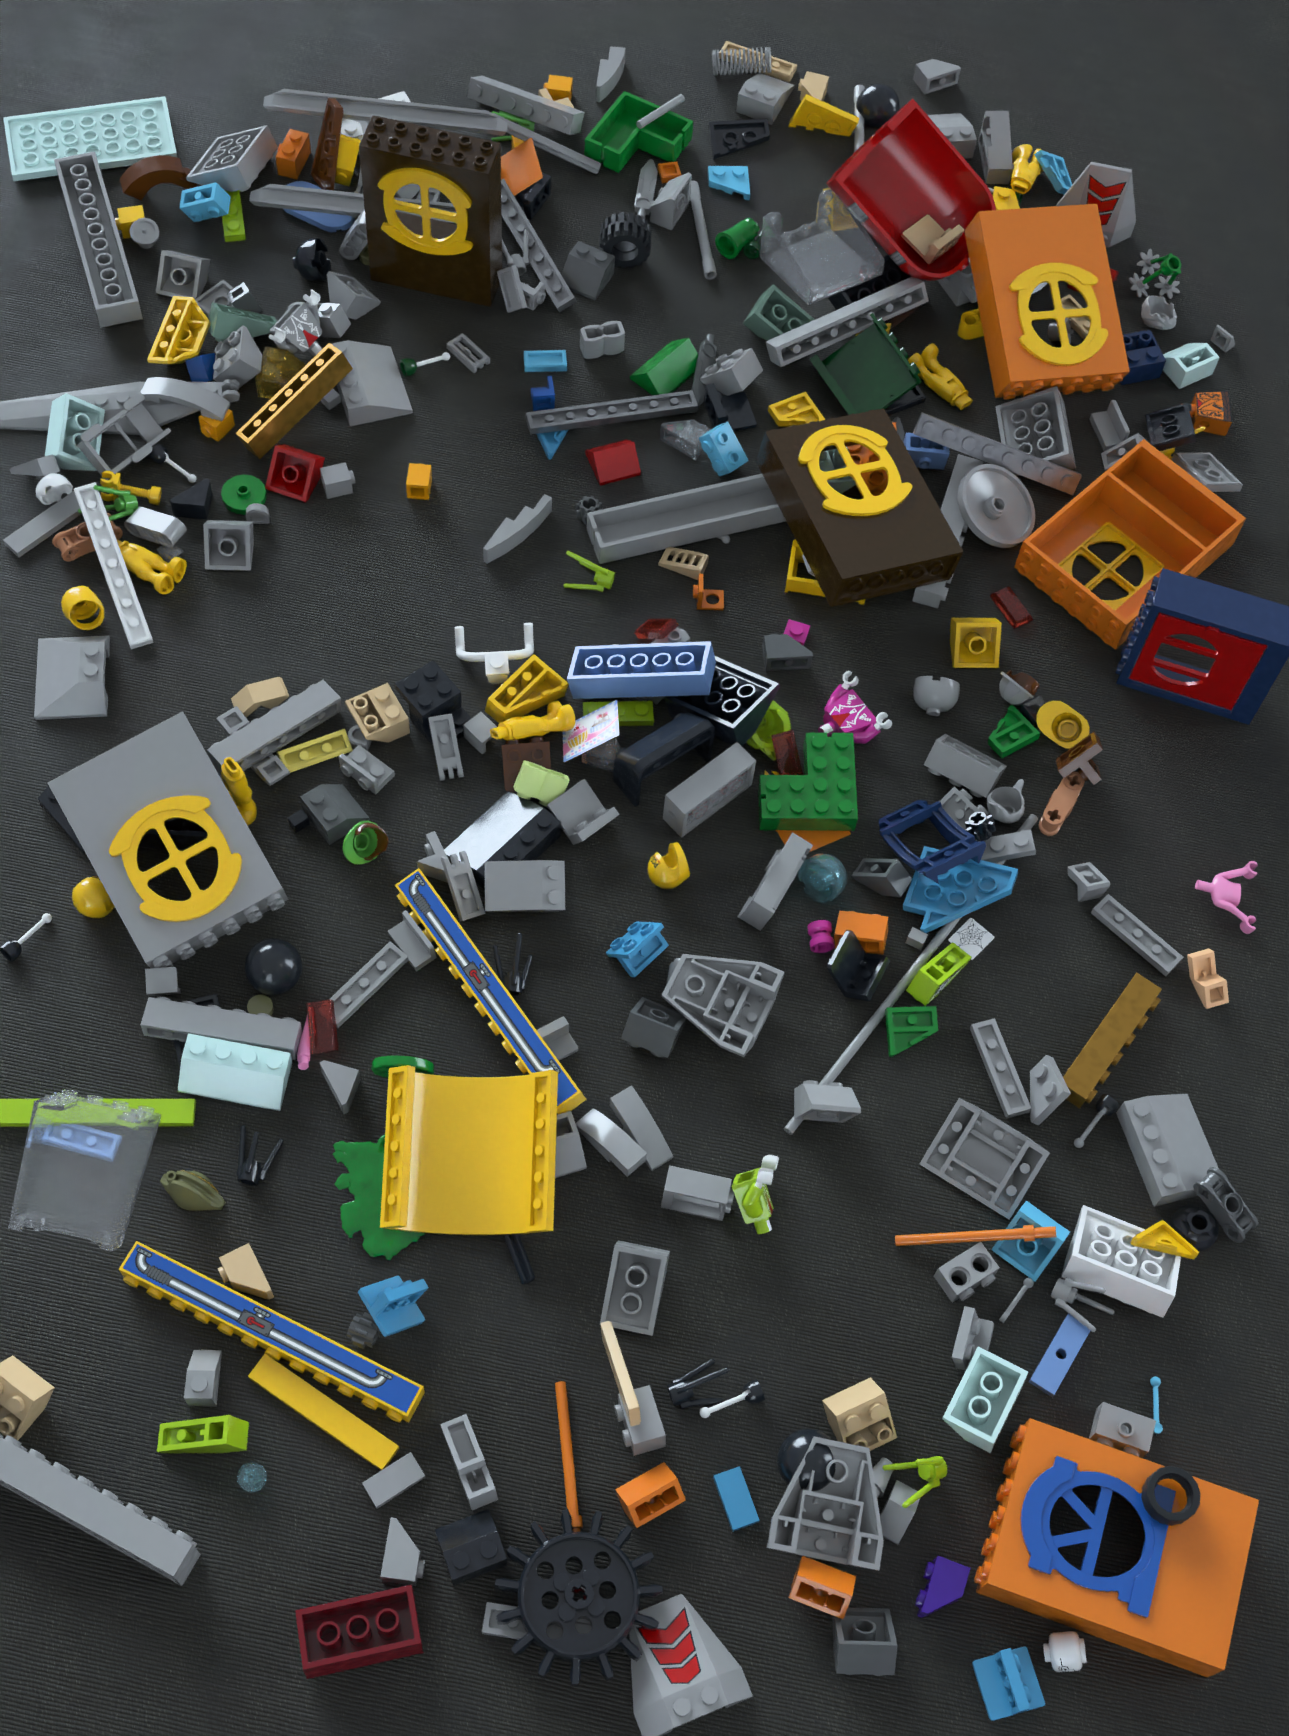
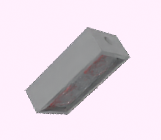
(709, 789)

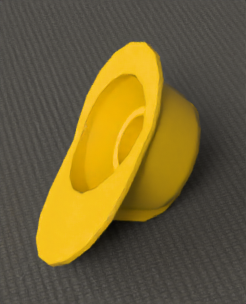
(1062, 724)

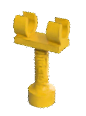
(152, 494)

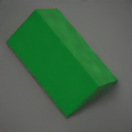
(667, 368)

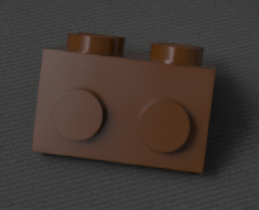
(515, 753)

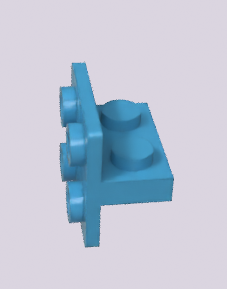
(638, 946)
(394, 1304)
(1008, 1683)

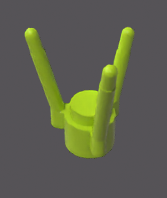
(603, 577)
(928, 1469)

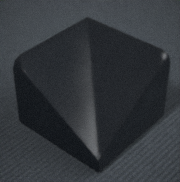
(1030, 709)

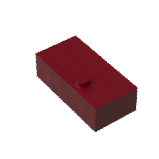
(358, 1631)

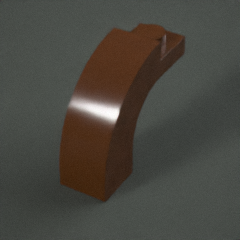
(153, 171)

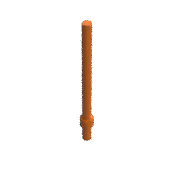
(1027, 1233)
(567, 1455)

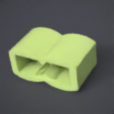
(540, 783)

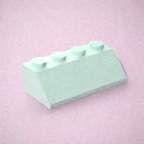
(234, 1072)

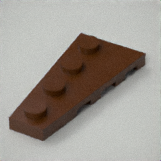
(328, 144)

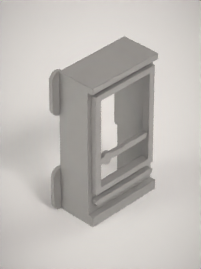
(139, 419)
(776, 881)

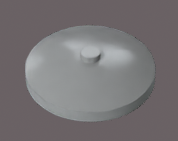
(996, 506)

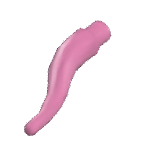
(304, 1048)

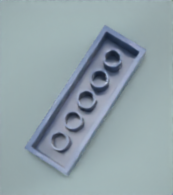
(642, 670)

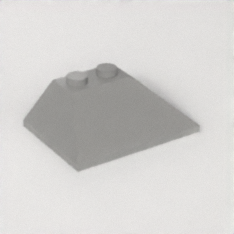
(71, 677)
(984, 1158)

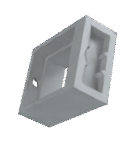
(697, 1193)

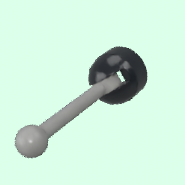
(1106, 1107)

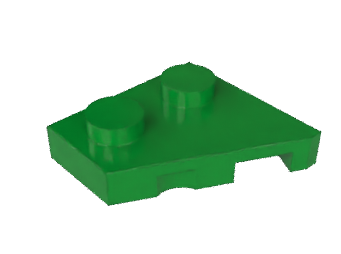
(1012, 733)
(909, 1026)

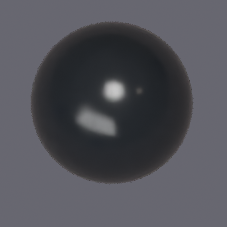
(877, 104)
(273, 966)
(792, 1453)

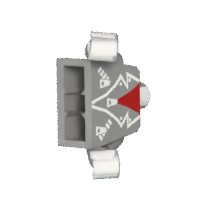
(299, 327)

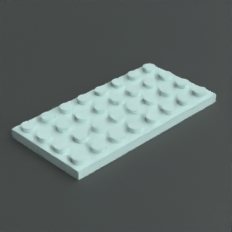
(114, 131)

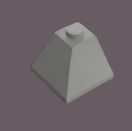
(351, 295)

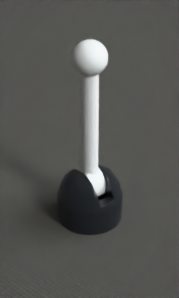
(161, 455)
(12, 949)
(751, 1393)

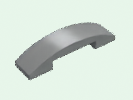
(186, 394)
(270, 768)

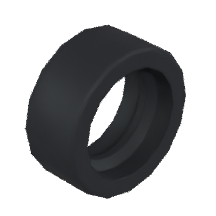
(1186, 1481)

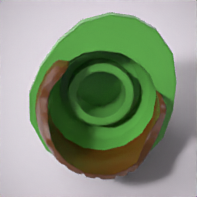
(364, 842)

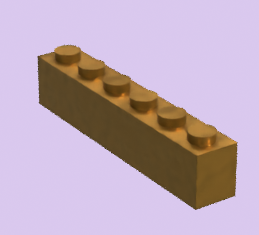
(294, 400)
(1109, 1038)

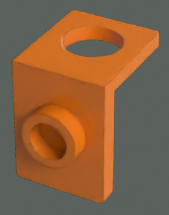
(701, 595)

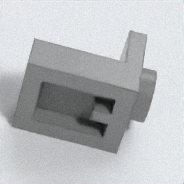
(534, 296)

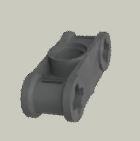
(1225, 1204)

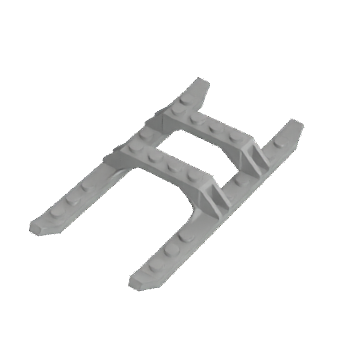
(361, 110)

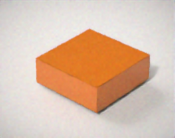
(668, 171)

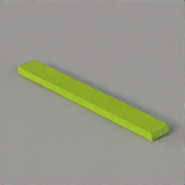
(174, 1111)

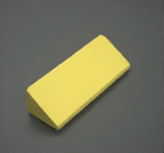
(315, 751)

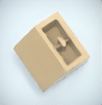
(379, 714)
(21, 1397)
(861, 1415)

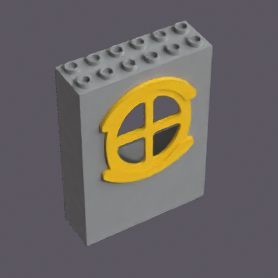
(137, 790)

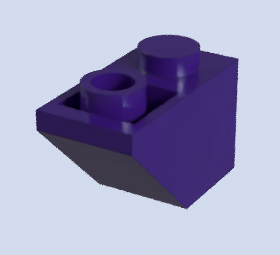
(944, 1585)

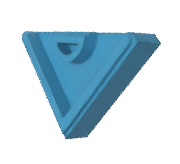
(550, 441)

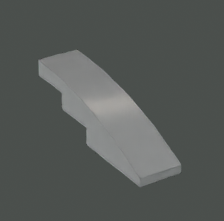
(514, 532)

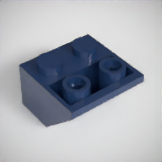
(1143, 357)

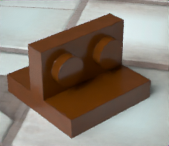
(1080, 757)

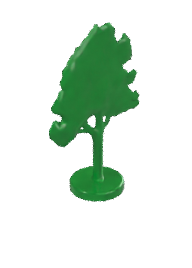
(365, 1178)

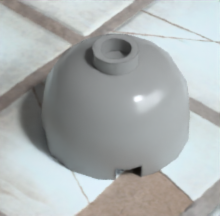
(935, 695)

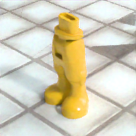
(1024, 173)
(942, 379)
(143, 562)
(557, 719)
(237, 786)

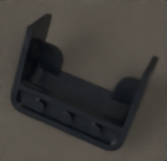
(660, 749)

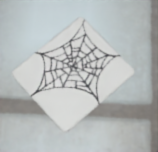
(971, 938)

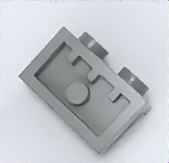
(366, 769)
(959, 806)
(971, 1334)

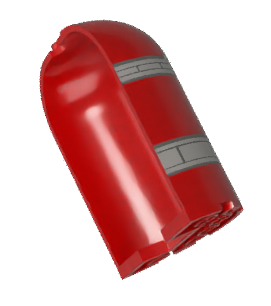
(910, 174)

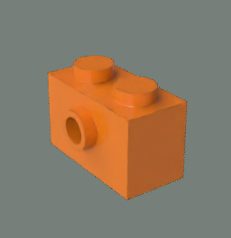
(293, 154)
(868, 928)
(650, 1495)
(822, 1587)

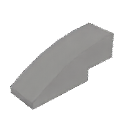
(610, 72)
(641, 1126)
(611, 1141)
(469, 1462)

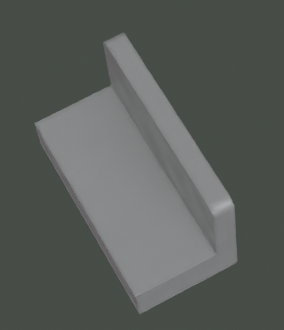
(1110, 426)
(412, 942)
(558, 1038)

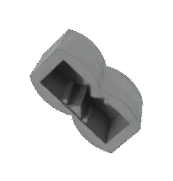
(602, 339)

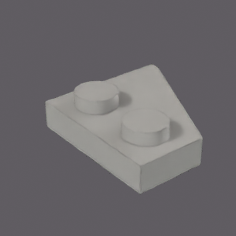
(1046, 1089)

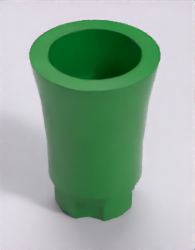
(735, 238)

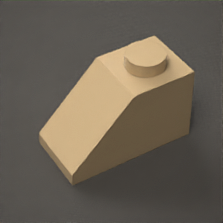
(813, 85)
(244, 1272)

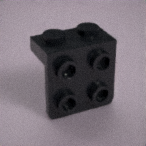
(854, 969)

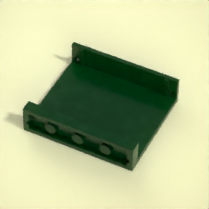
(868, 370)

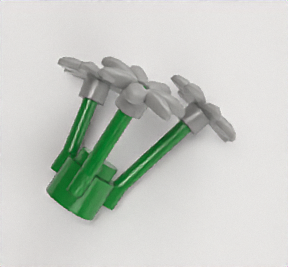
(1170, 265)

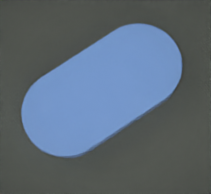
(324, 221)

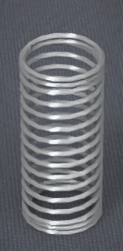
(763, 64)

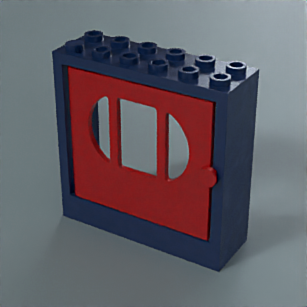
(1228, 619)

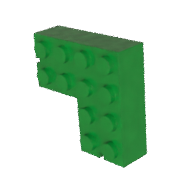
(618, 137)
(821, 797)

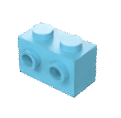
(205, 202)
(723, 449)

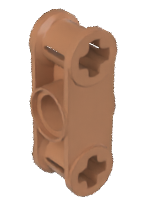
(78, 541)
(1061, 804)

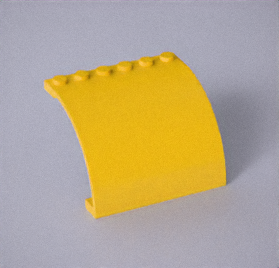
(469, 1153)

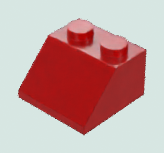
(294, 472)

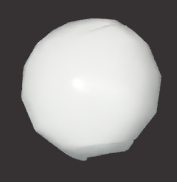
(52, 487)

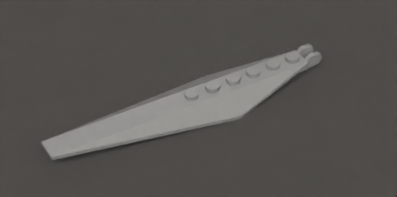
(34, 412)

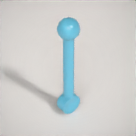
(1155, 1382)

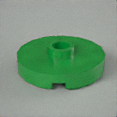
(233, 494)

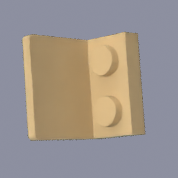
(930, 239)

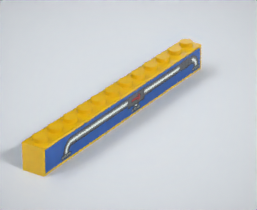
(484, 985)
(273, 1332)

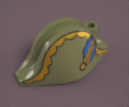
(192, 1190)

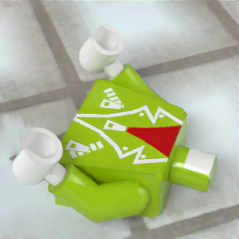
(753, 1194)

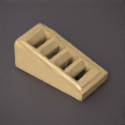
(689, 569)

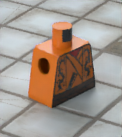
(1212, 411)

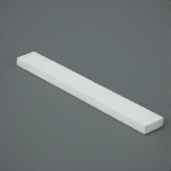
(113, 566)

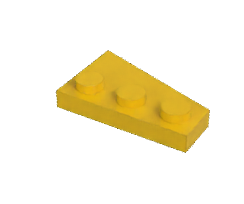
(821, 115)

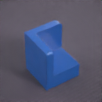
(201, 367)
(543, 397)

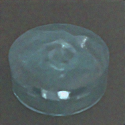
(251, 1477)

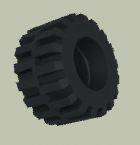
(626, 238)

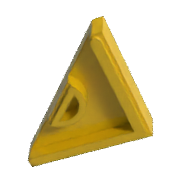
(1164, 1239)

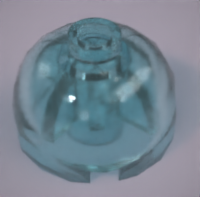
(823, 877)

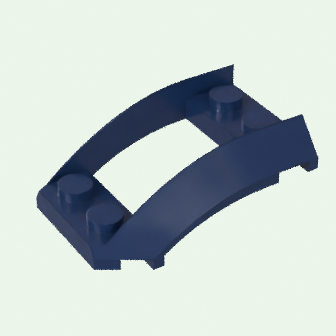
(962, 843)

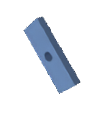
(1066, 1342)

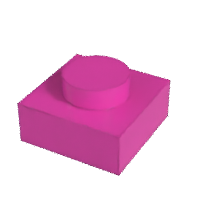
(797, 631)

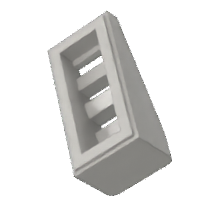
(37, 467)

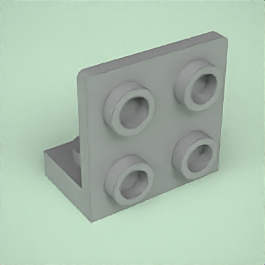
(580, 812)

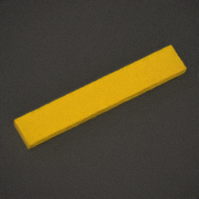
(323, 1412)

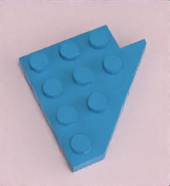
(958, 891)

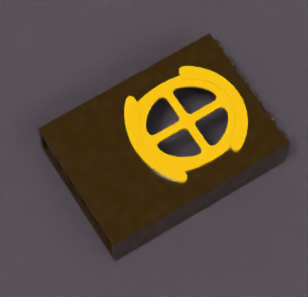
(426, 252)
(865, 543)

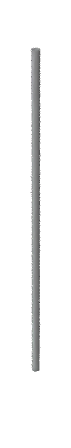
(892, 997)

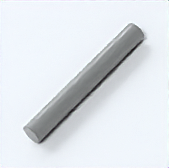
(660, 111)

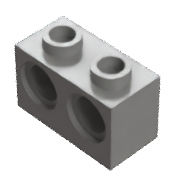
(963, 1268)

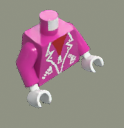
(849, 714)

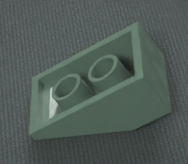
(775, 315)
(229, 319)

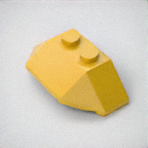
(180, 332)

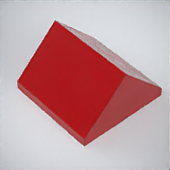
(614, 461)

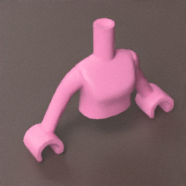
(1228, 894)

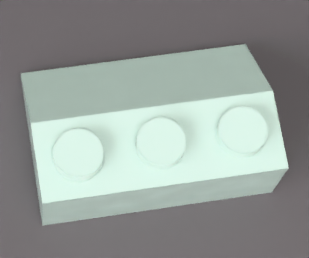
(67, 423)
(984, 1399)

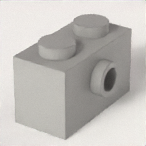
(1122, 1429)
(650, 1432)

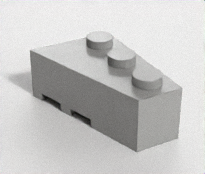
(996, 147)

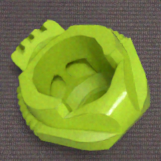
(774, 722)

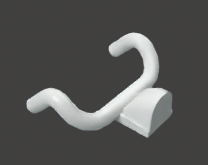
(495, 662)

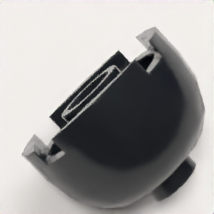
(311, 260)

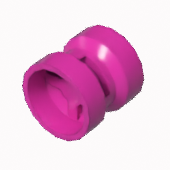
(820, 936)

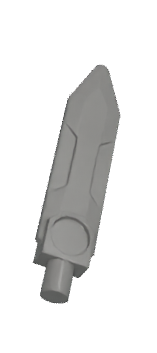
(645, 188)

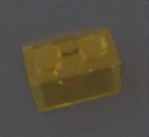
(276, 371)

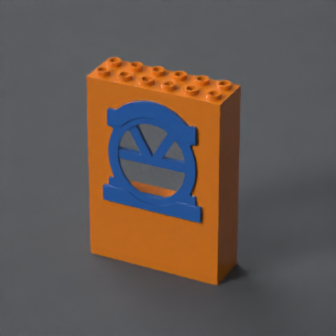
(1178, 1595)

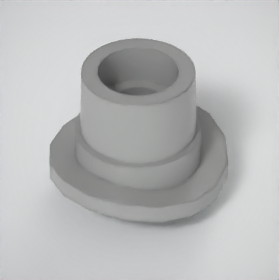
(144, 232)
(1053, 334)

